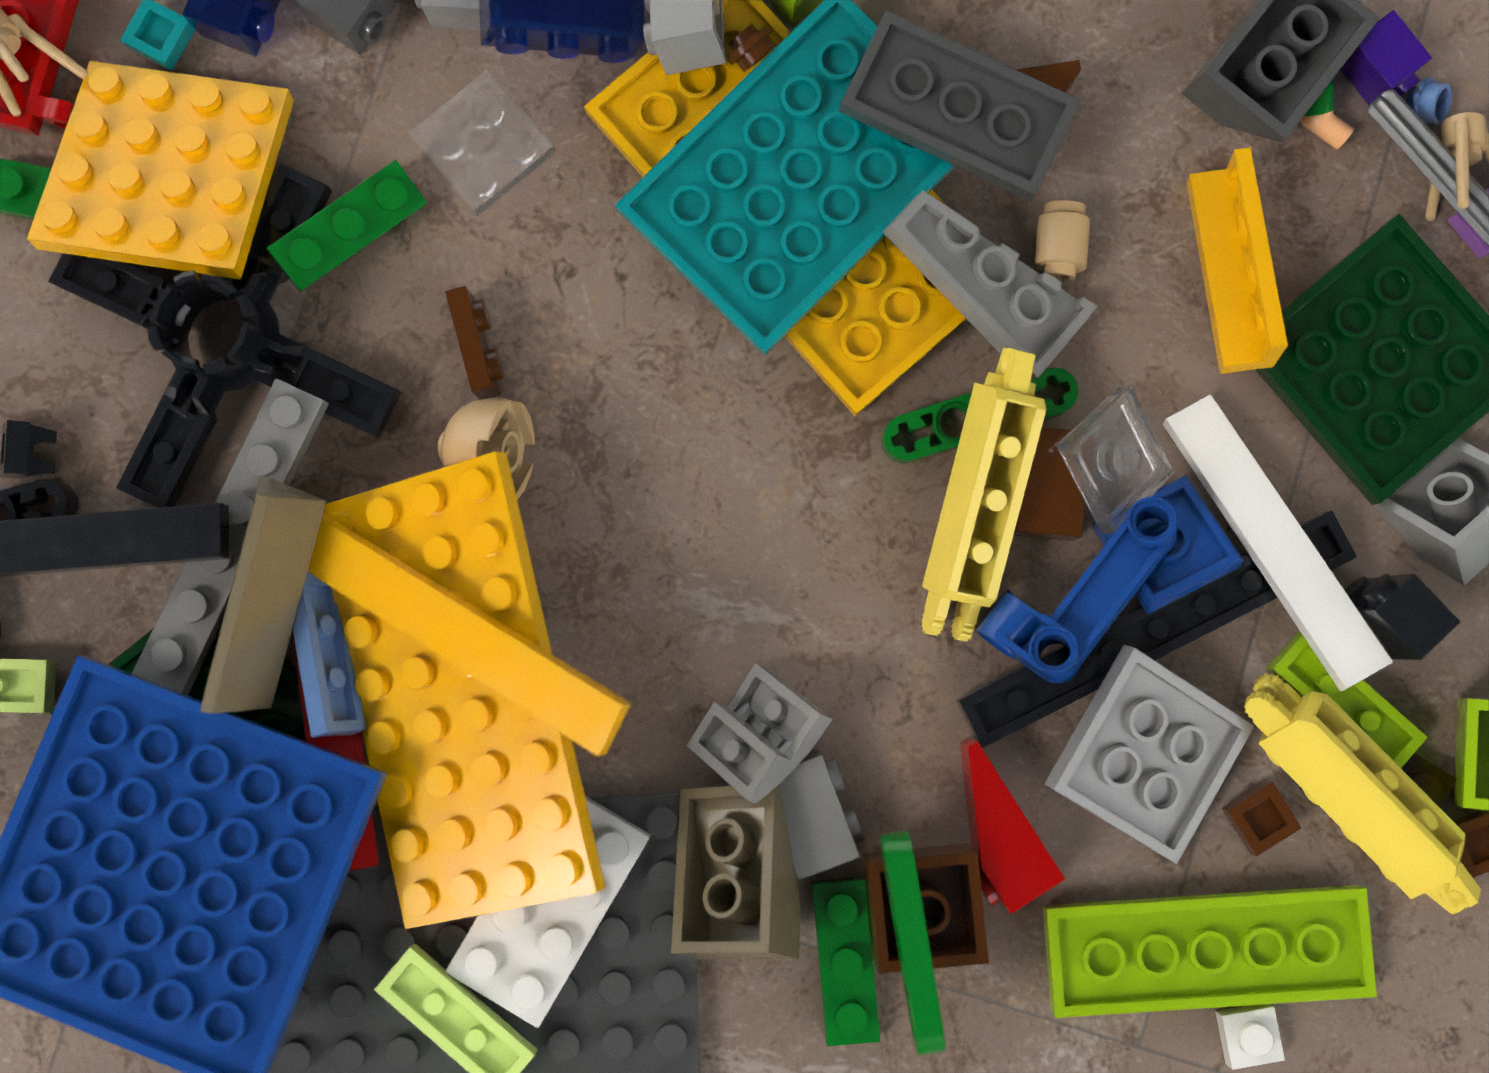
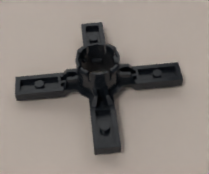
(260, 354)

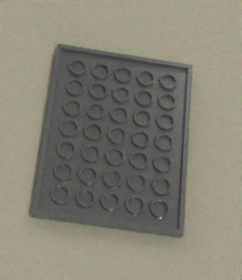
(618, 1012)

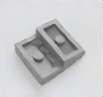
(759, 734)

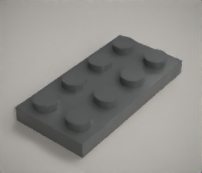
(959, 105)

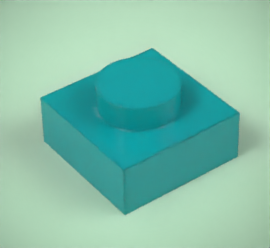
(158, 34)

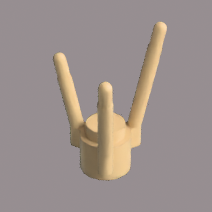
(10, 30)
(1467, 140)

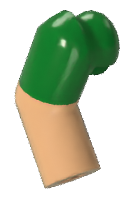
(1324, 123)

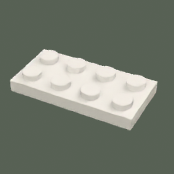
(529, 951)

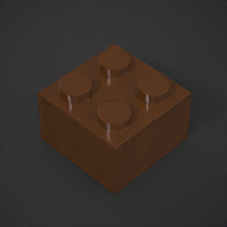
(950, 904)

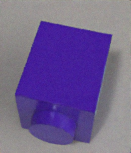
(1386, 59)

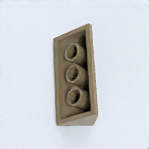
(263, 598)

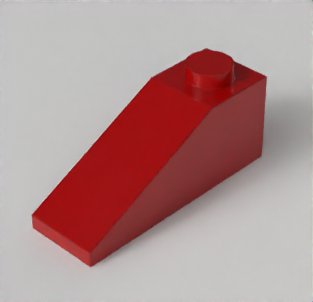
(1010, 853)

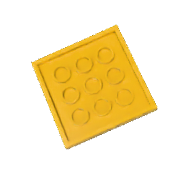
(162, 170)

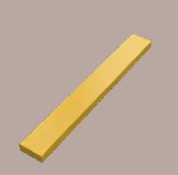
(468, 638)

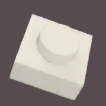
(1249, 1036)

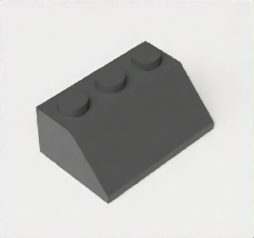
(1278, 63)

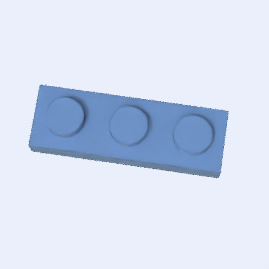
(326, 664)

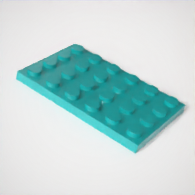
(780, 185)

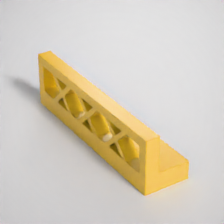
(1237, 266)

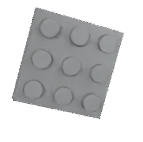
(1149, 754)

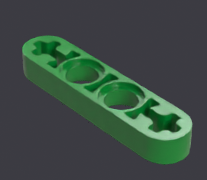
(913, 420)
(912, 943)

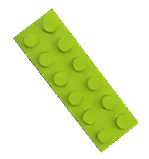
(1209, 951)

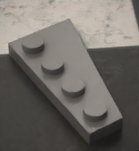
(988, 282)

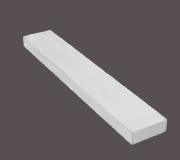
(1277, 543)

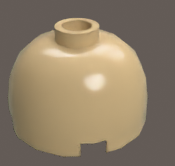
(486, 428)

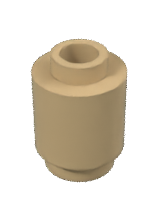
(1062, 239)

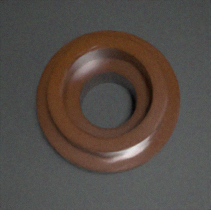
(750, 46)

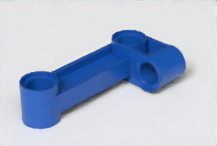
(1092, 601)

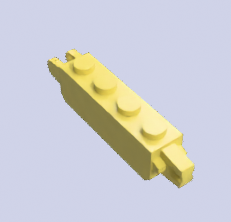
(983, 495)
(1363, 792)

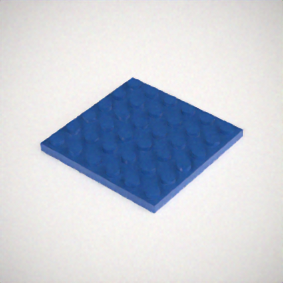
(173, 872)

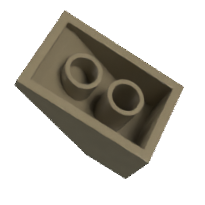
(734, 878)

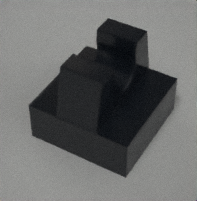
(17, 450)

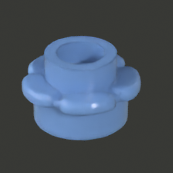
(1430, 101)

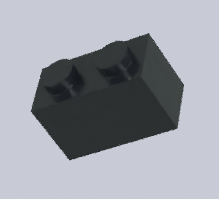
(1402, 614)

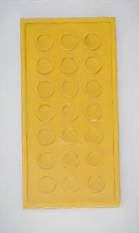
(877, 316)
(476, 791)

